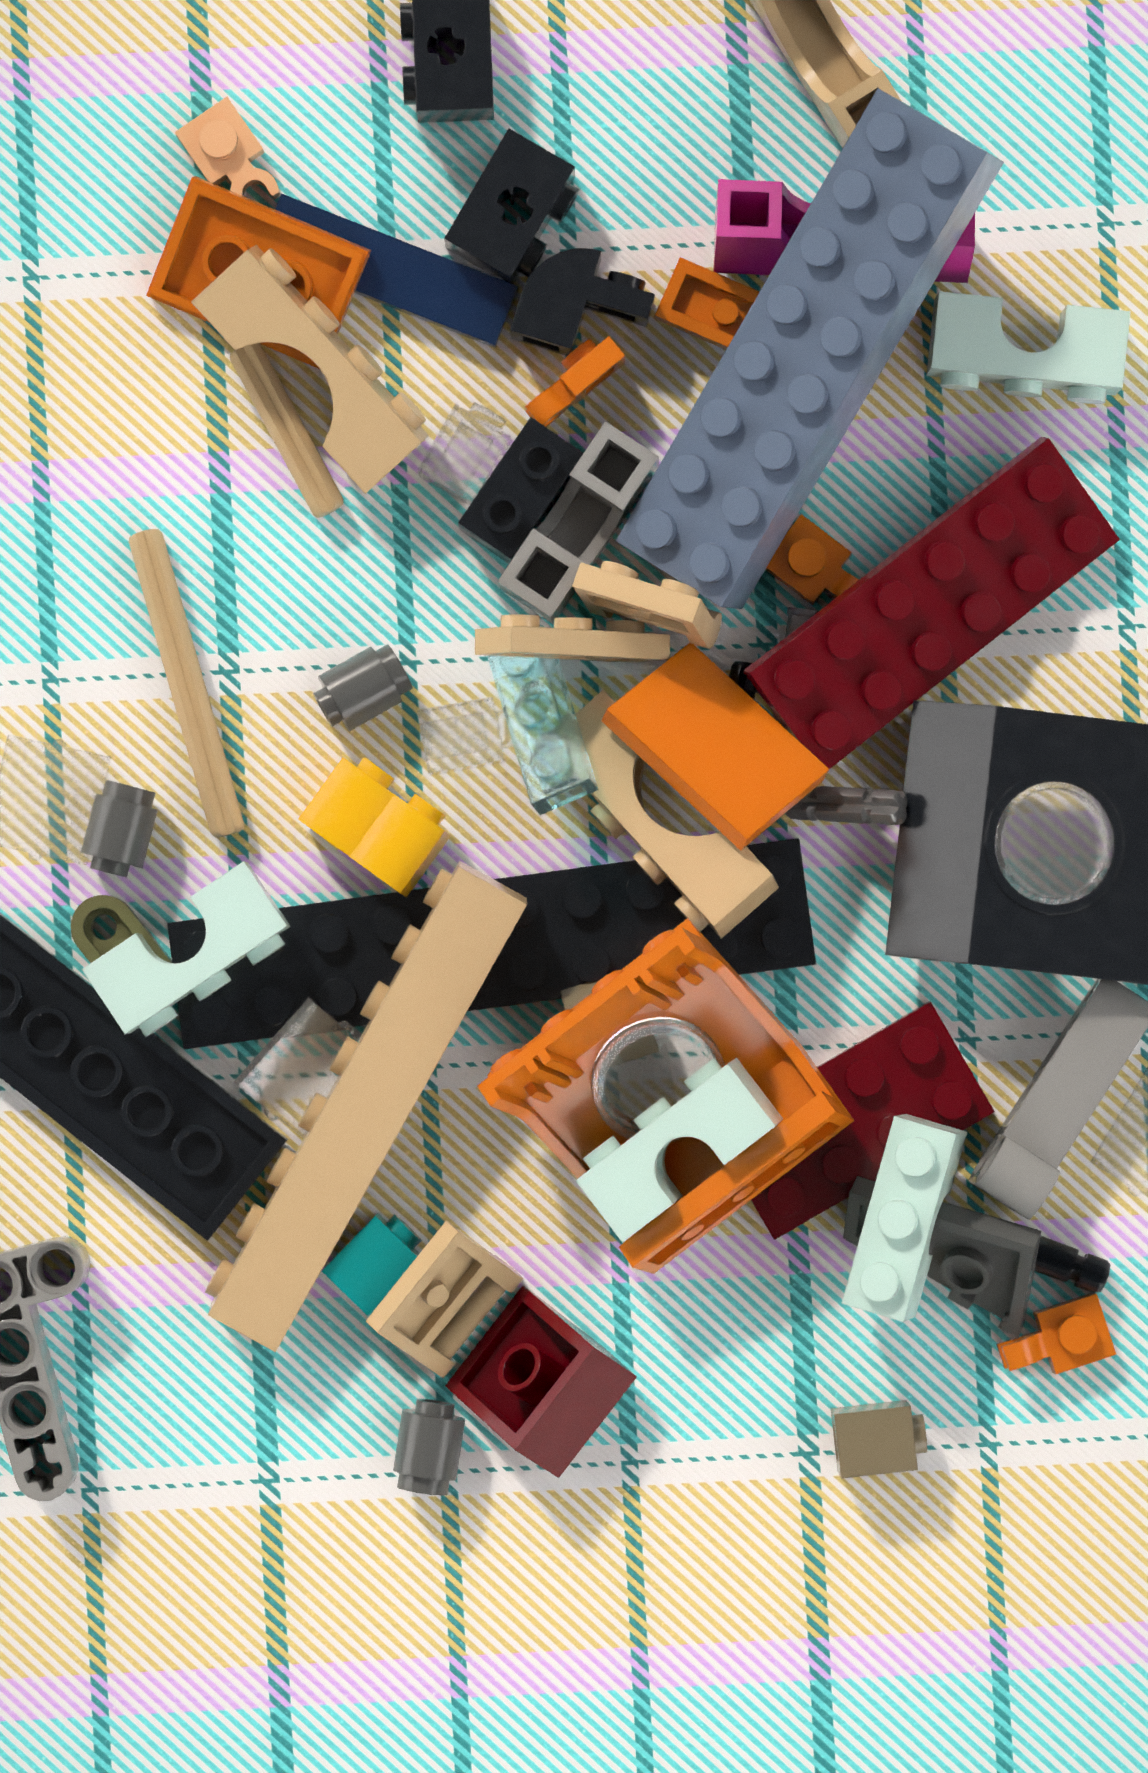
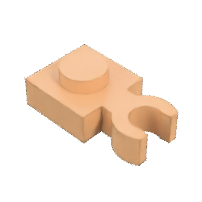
(225, 148)

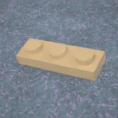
(572, 640)

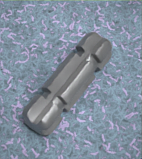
(852, 805)

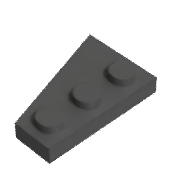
(973, 1256)

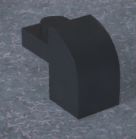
(563, 289)

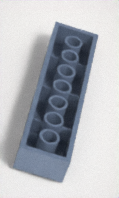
(809, 350)

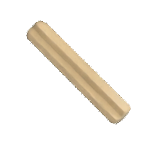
(286, 429)

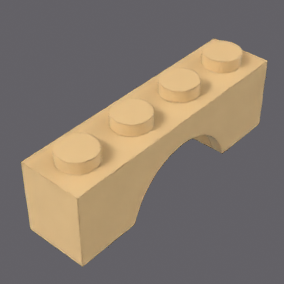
(825, 60)
(259, 305)
(708, 870)

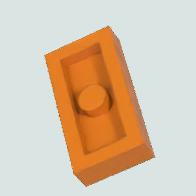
(704, 303)

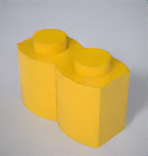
(375, 825)

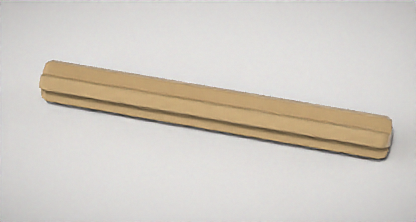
(186, 682)

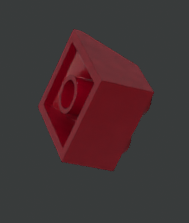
(540, 1382)

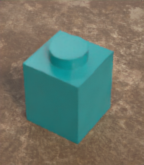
(373, 1261)

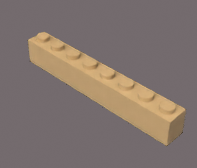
(366, 1105)

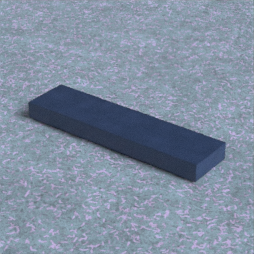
(418, 279)

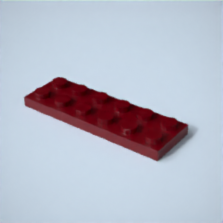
(932, 604)

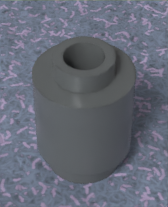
(362, 687)
(119, 828)
(428, 1447)

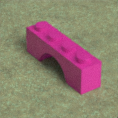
(761, 216)

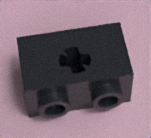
(454, 90)
(514, 171)
(520, 490)

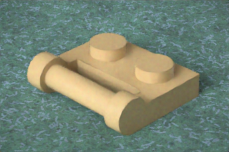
(667, 606)
(442, 1298)

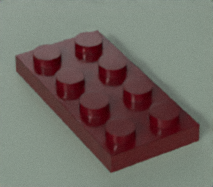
(893, 1072)

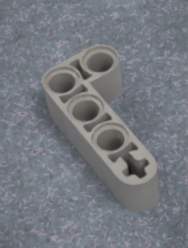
(1061, 1097)
(37, 1370)

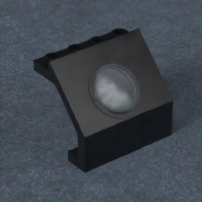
(1023, 842)

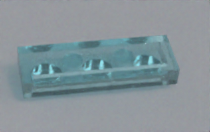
(543, 730)

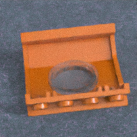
(698, 1008)

